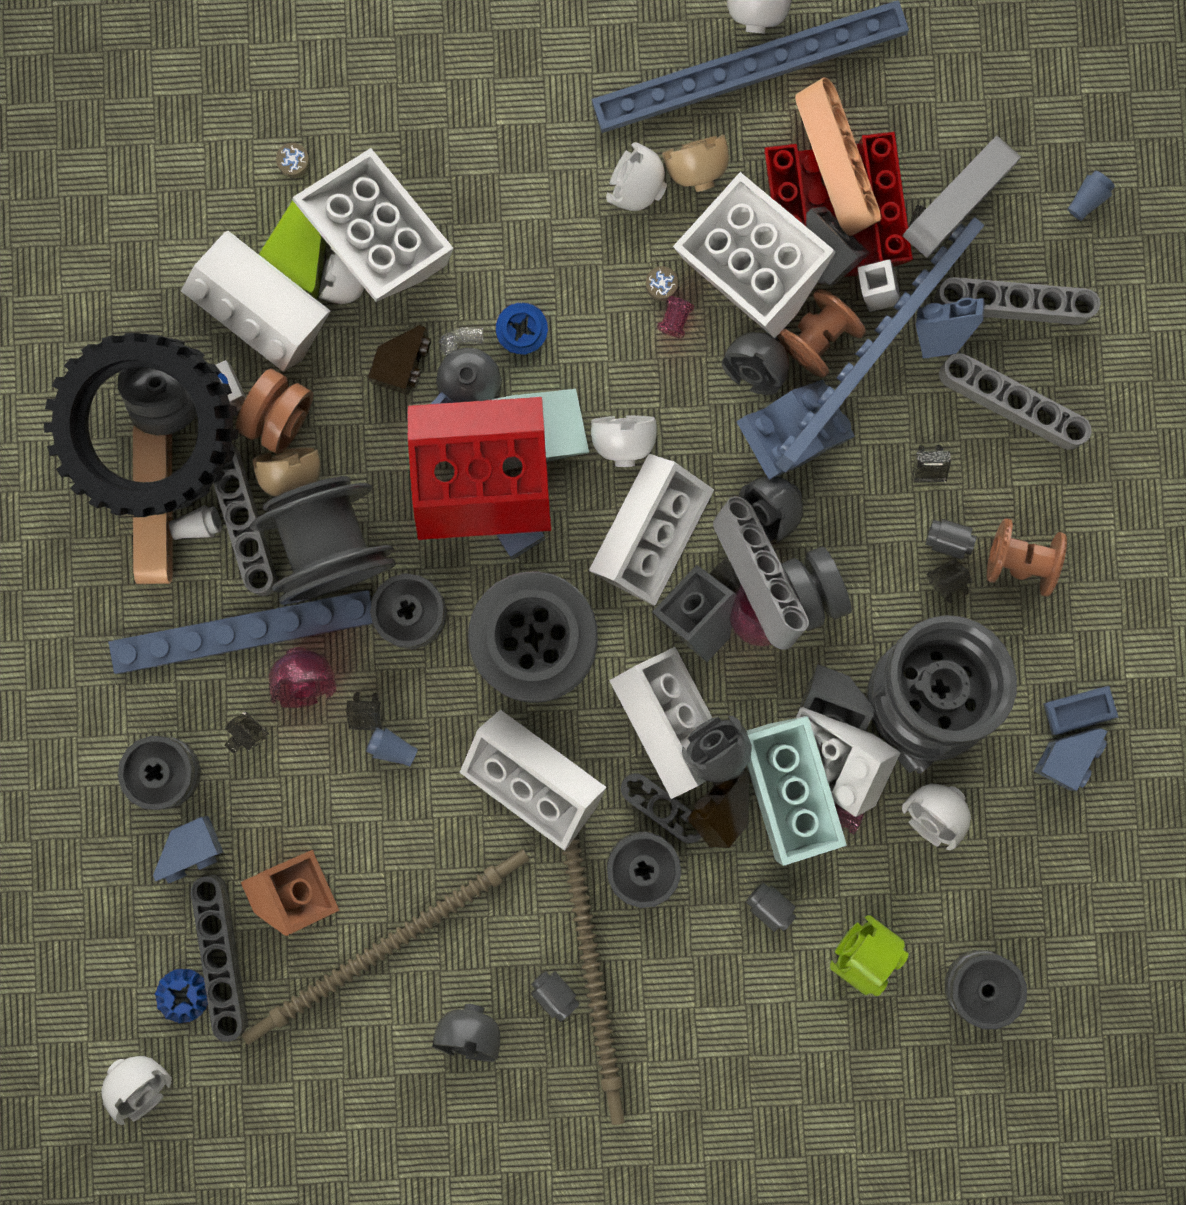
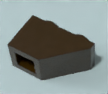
(398, 360)
(723, 812)

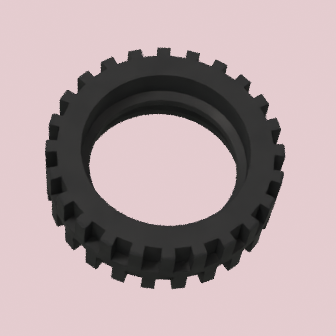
(72, 433)

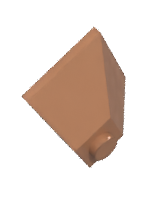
(291, 894)

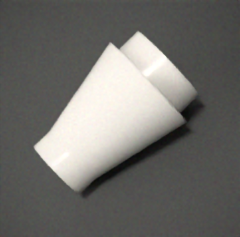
(197, 524)

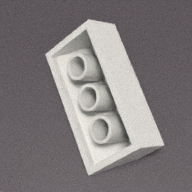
(256, 301)
(651, 529)
(664, 713)
(532, 779)

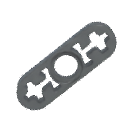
(637, 799)

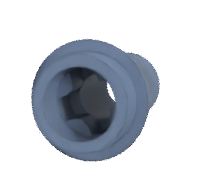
(1092, 193)
(390, 747)

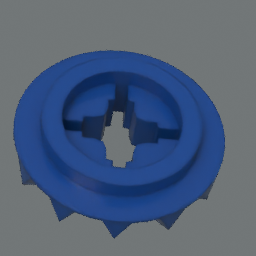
(517, 314)
(196, 993)

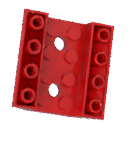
(797, 187)
(476, 442)

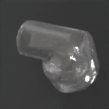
(450, 340)

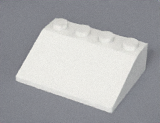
(374, 226)
(756, 254)

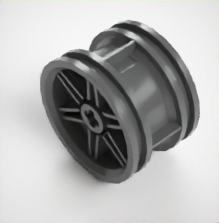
(961, 645)

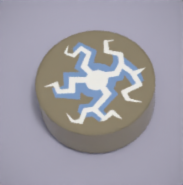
(292, 160)
(661, 283)

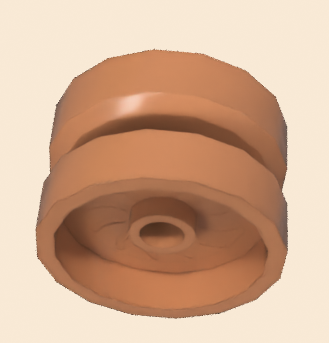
(274, 411)

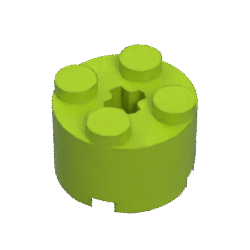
(869, 956)

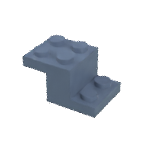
(774, 424)

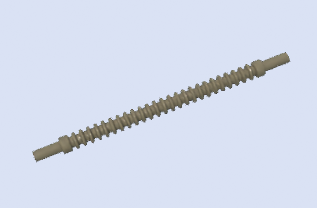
(280, 1016)
(611, 1082)

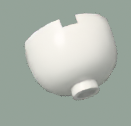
(758, 13)
(637, 179)
(338, 282)
(624, 438)
(939, 814)
(133, 1087)

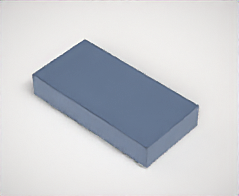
(1080, 710)

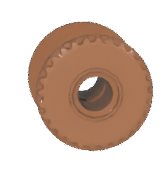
(818, 329)
(1026, 558)

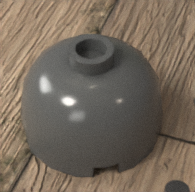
(758, 361)
(469, 376)
(775, 504)
(718, 750)
(468, 1034)

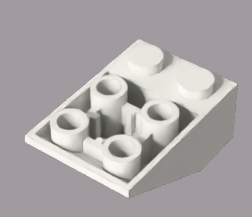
(853, 761)

